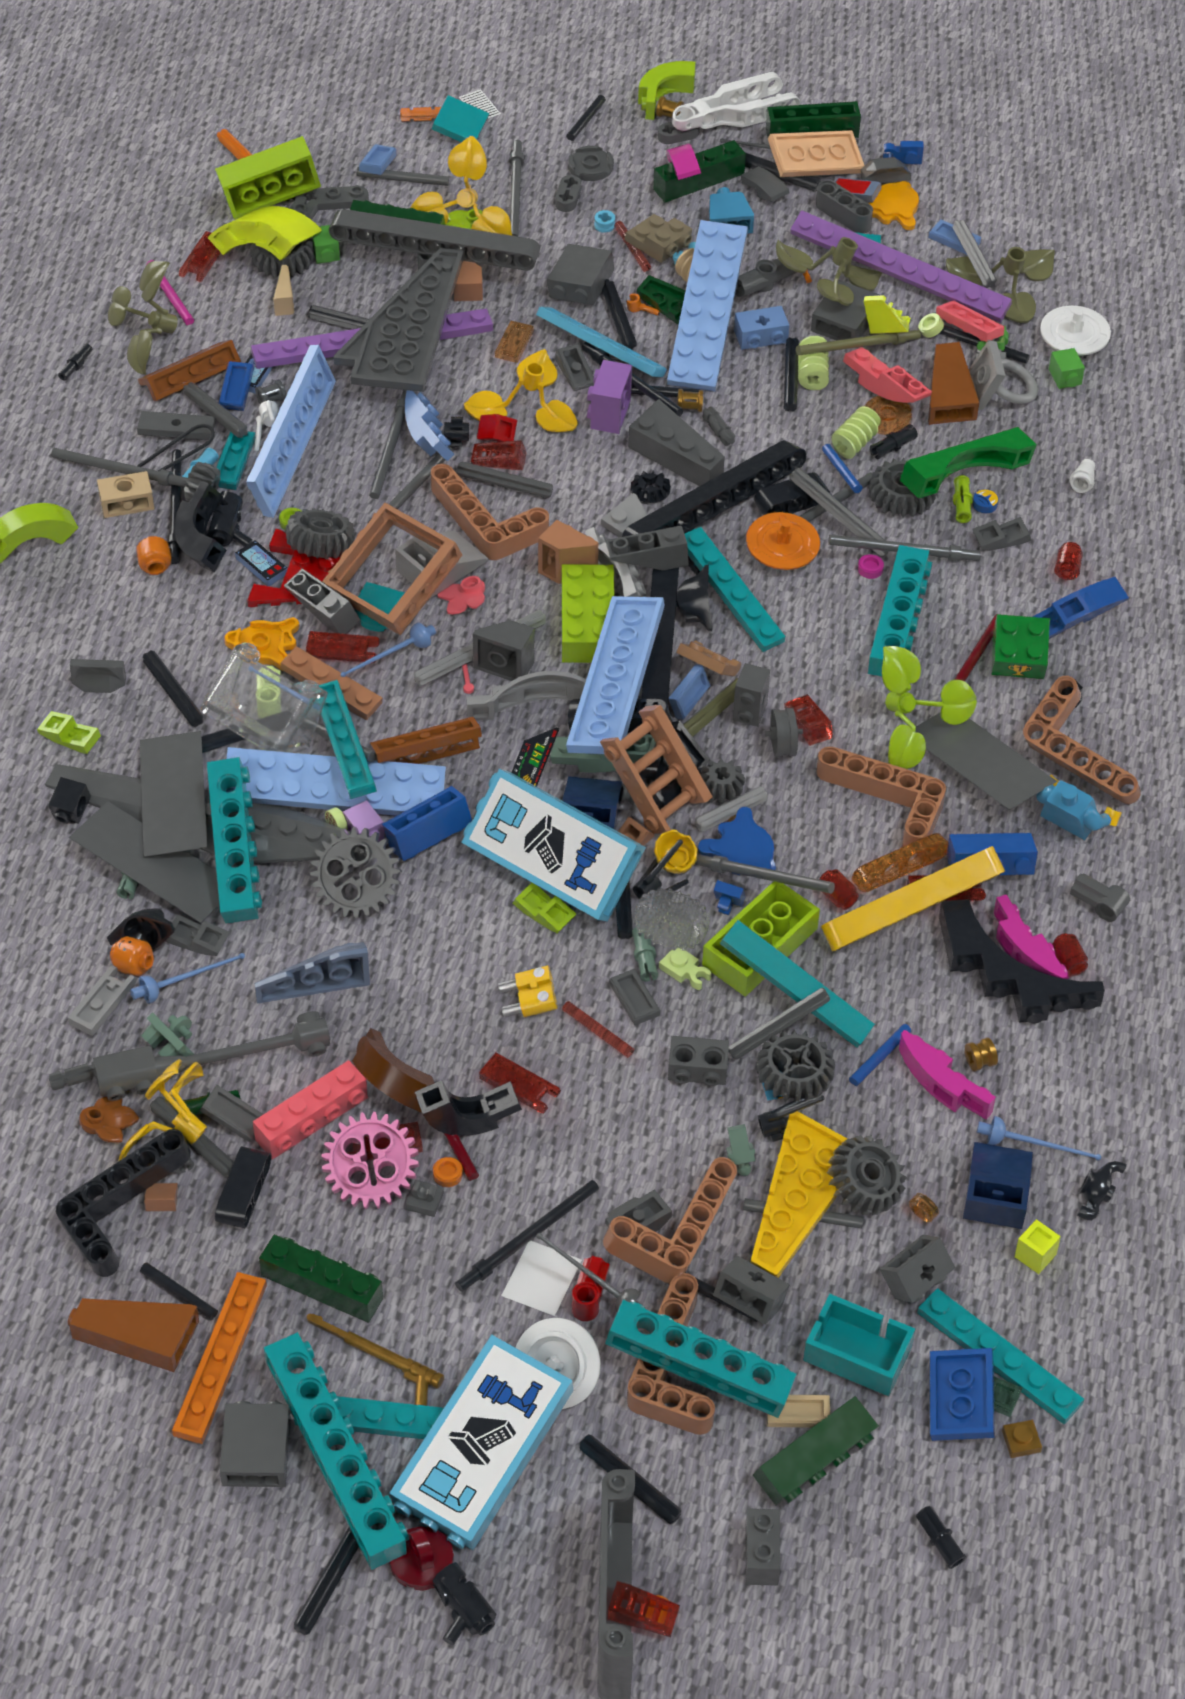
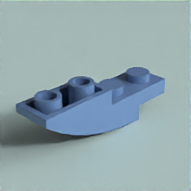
(425, 425)

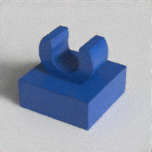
(727, 896)

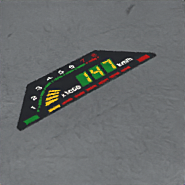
(534, 756)

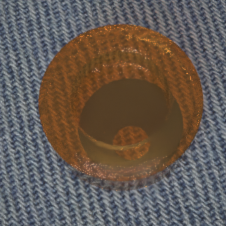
(923, 1207)

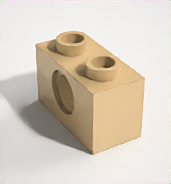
(125, 494)

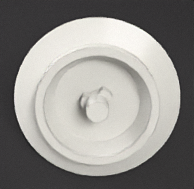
(1075, 328)
(567, 1350)

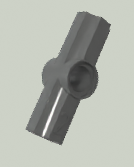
(762, 277)

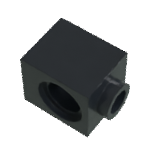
(69, 801)

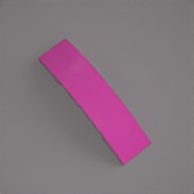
(684, 161)

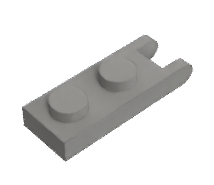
(100, 1001)

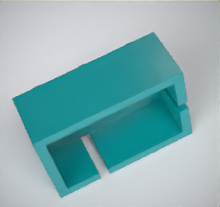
(853, 1345)

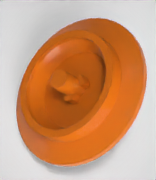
(783, 541)

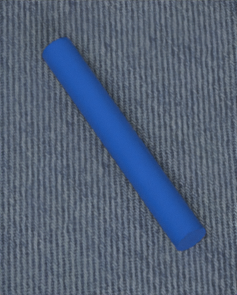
(842, 468)
(858, 1076)

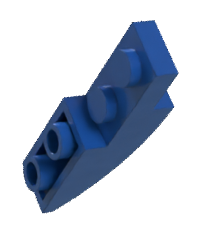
(1083, 605)

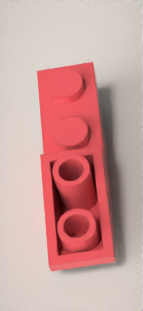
(883, 381)

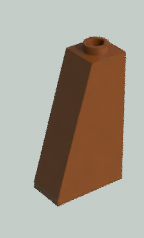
(952, 387)
(136, 1329)

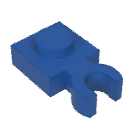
(908, 152)

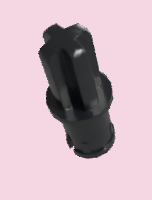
(940, 1537)

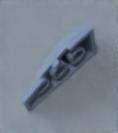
(327, 972)

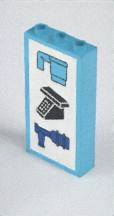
(553, 844)
(481, 1443)

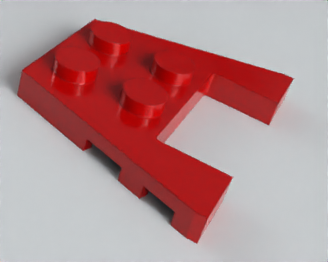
(317, 567)

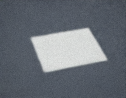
(540, 1278)

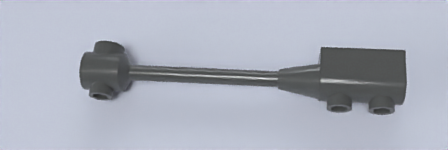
(140, 1068)

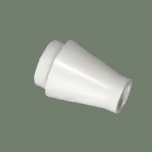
(1083, 477)

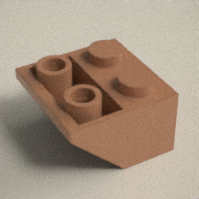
(564, 545)

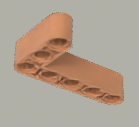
(491, 538)
(1073, 751)
(889, 783)
(675, 1251)
(653, 1382)

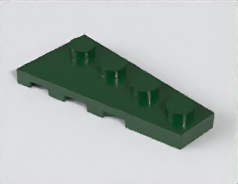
(663, 297)

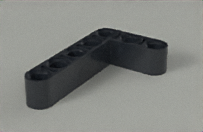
(117, 1194)

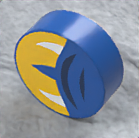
(985, 501)

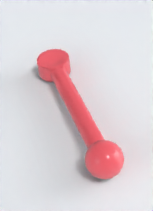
(468, 687)

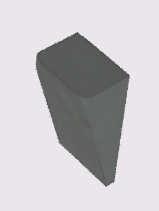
(574, 367)

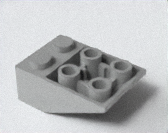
(416, 554)

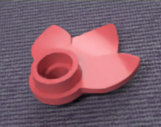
(464, 595)

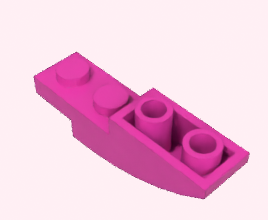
(1020, 943)
(934, 1073)

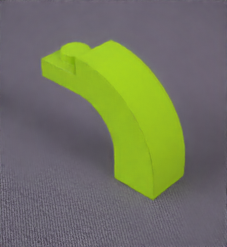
(662, 80)
(32, 522)

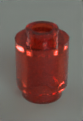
(1068, 561)
(844, 894)
(1070, 953)

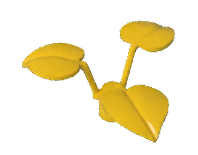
(470, 162)
(534, 373)
(185, 1121)

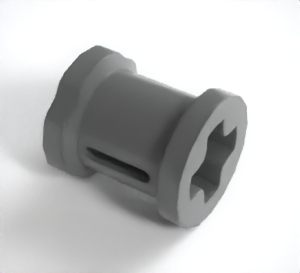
(272, 392)

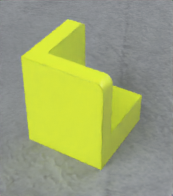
(1037, 1246)

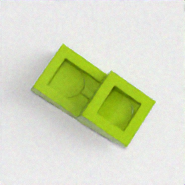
(66, 732)
(543, 909)

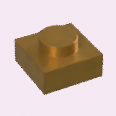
(1022, 1438)

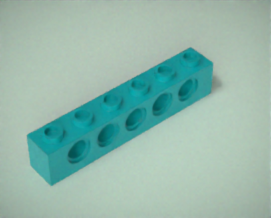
(901, 604)
(221, 776)
(705, 1372)

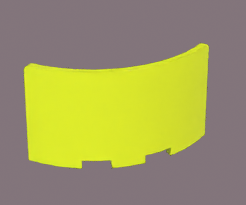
(268, 227)

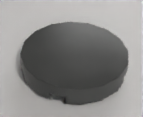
(591, 163)

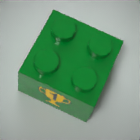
(1020, 646)

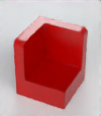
(496, 428)

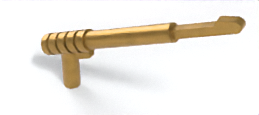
(412, 1370)

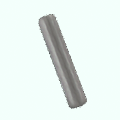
(730, 808)

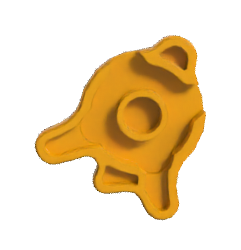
(896, 202)
(269, 637)

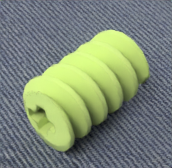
(814, 367)
(856, 432)

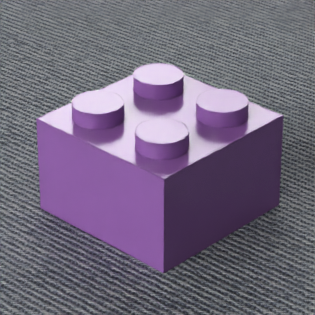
(609, 396)

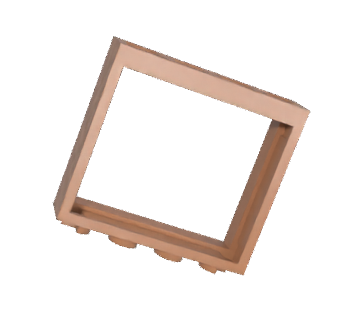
(423, 586)

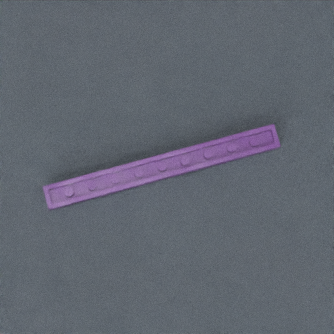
(904, 267)
(294, 350)

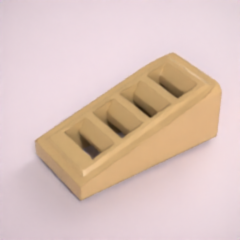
(283, 294)

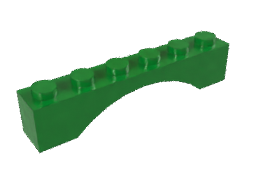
(1004, 450)

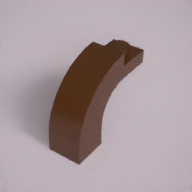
(389, 1072)

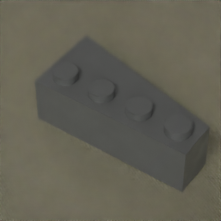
(675, 445)

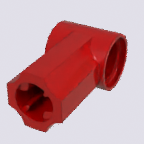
(589, 1290)

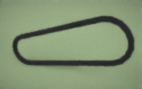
(175, 441)

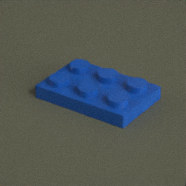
(962, 1394)

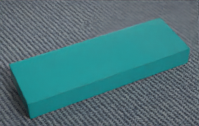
(234, 459)

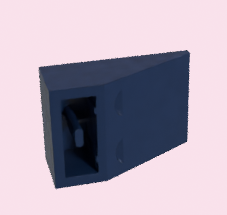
(595, 798)
(998, 1185)

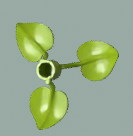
(898, 672)

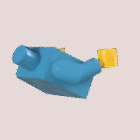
(1074, 809)

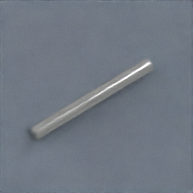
(465, 654)

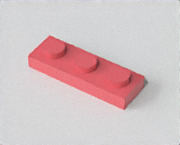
(970, 321)

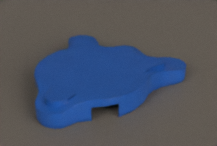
(741, 842)

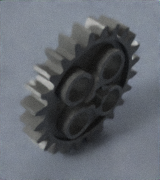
(343, 850)

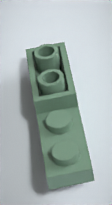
(597, 762)

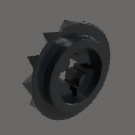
(651, 494)

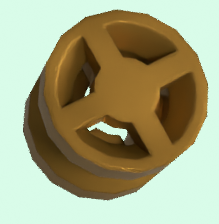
(981, 1054)

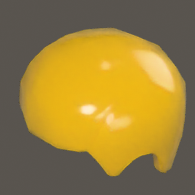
(683, 858)

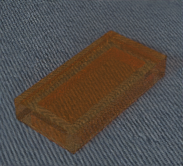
(514, 341)

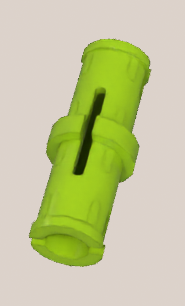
(963, 510)

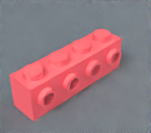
(310, 1109)

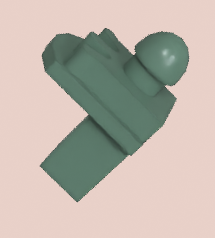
(740, 1149)

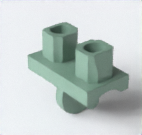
(158, 1031)

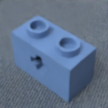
(761, 327)

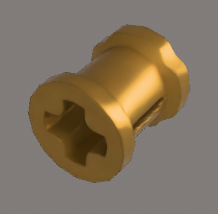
(667, 107)
(698, 396)

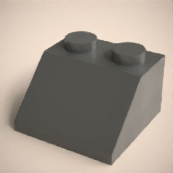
(504, 649)

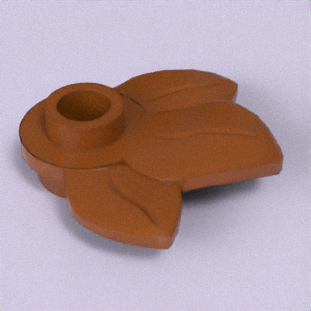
(107, 1119)

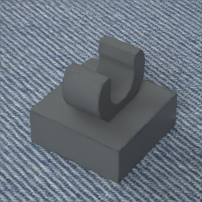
(424, 1198)

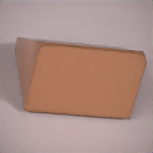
(636, 831)
(161, 1197)

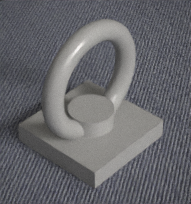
(988, 373)

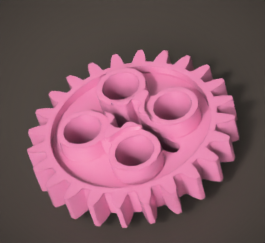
(344, 1165)

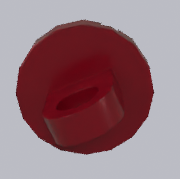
(425, 1558)

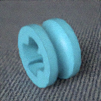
(601, 216)

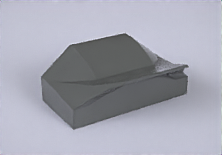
(885, 170)
(97, 675)
(648, 1211)

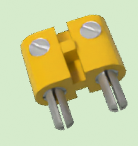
(535, 992)

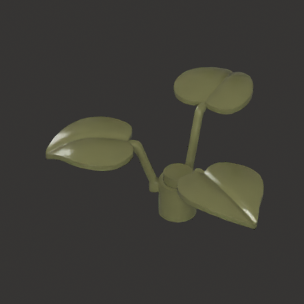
(842, 256)
(1034, 263)
(160, 320)

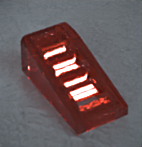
(513, 459)
(820, 727)
(637, 1595)

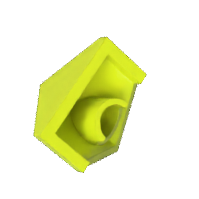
(883, 317)

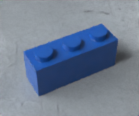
(427, 823)
(1014, 850)

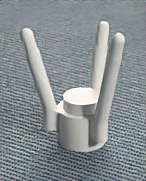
(268, 412)

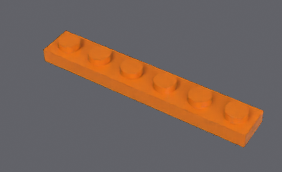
(219, 1358)

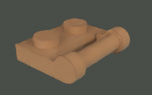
(698, 653)

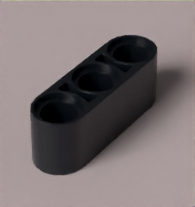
(786, 497)
(243, 1187)

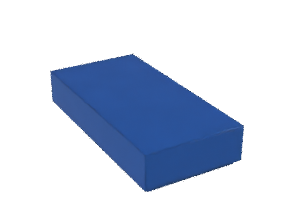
(236, 385)

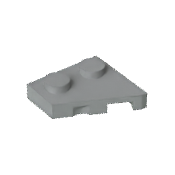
(624, 515)

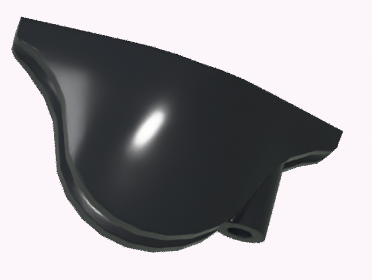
(694, 599)
(144, 925)

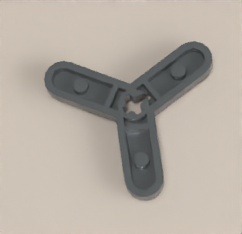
(328, 199)

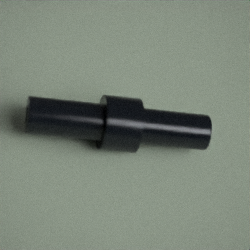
(75, 362)

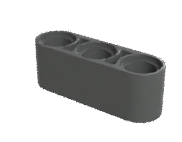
(844, 206)

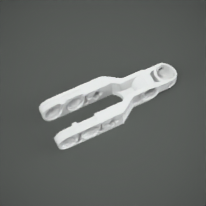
(733, 104)

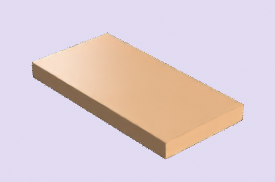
(816, 153)

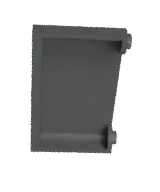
(615, 1565)

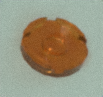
(893, 414)

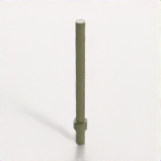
(894, 338)

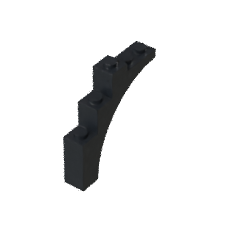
(1001, 975)

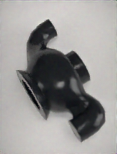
(1098, 1187)

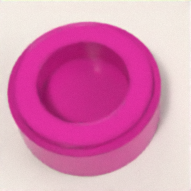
(870, 566)

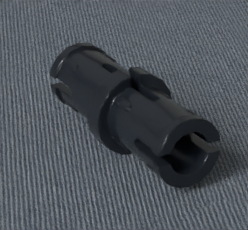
(893, 441)

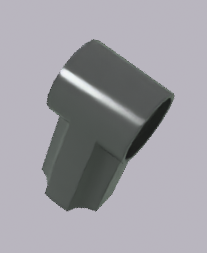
(1106, 900)

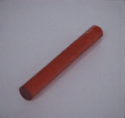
(637, 253)
(598, 1029)

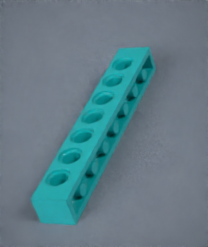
(376, 1545)

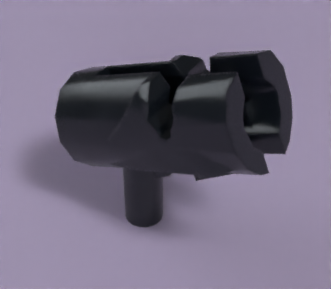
(224, 521)
(466, 1602)

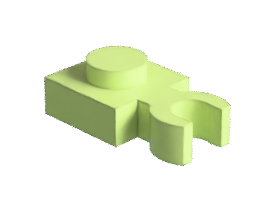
(684, 965)

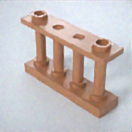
(679, 764)

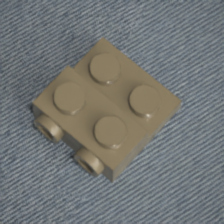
(659, 237)

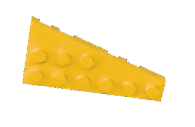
(797, 1192)

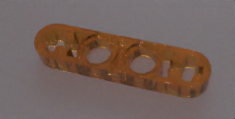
(873, 873)

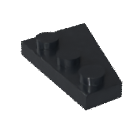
(698, 757)

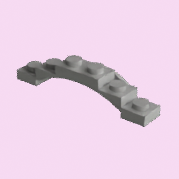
(627, 572)
(525, 689)

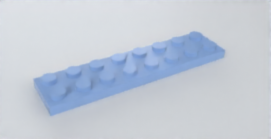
(707, 306)
(291, 431)
(615, 673)
(318, 782)

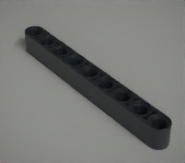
(724, 490)

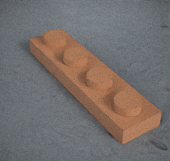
(307, 667)

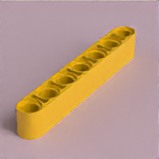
(912, 898)

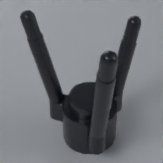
(650, 881)
(773, 1121)

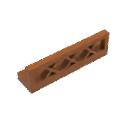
(190, 369)
(427, 740)

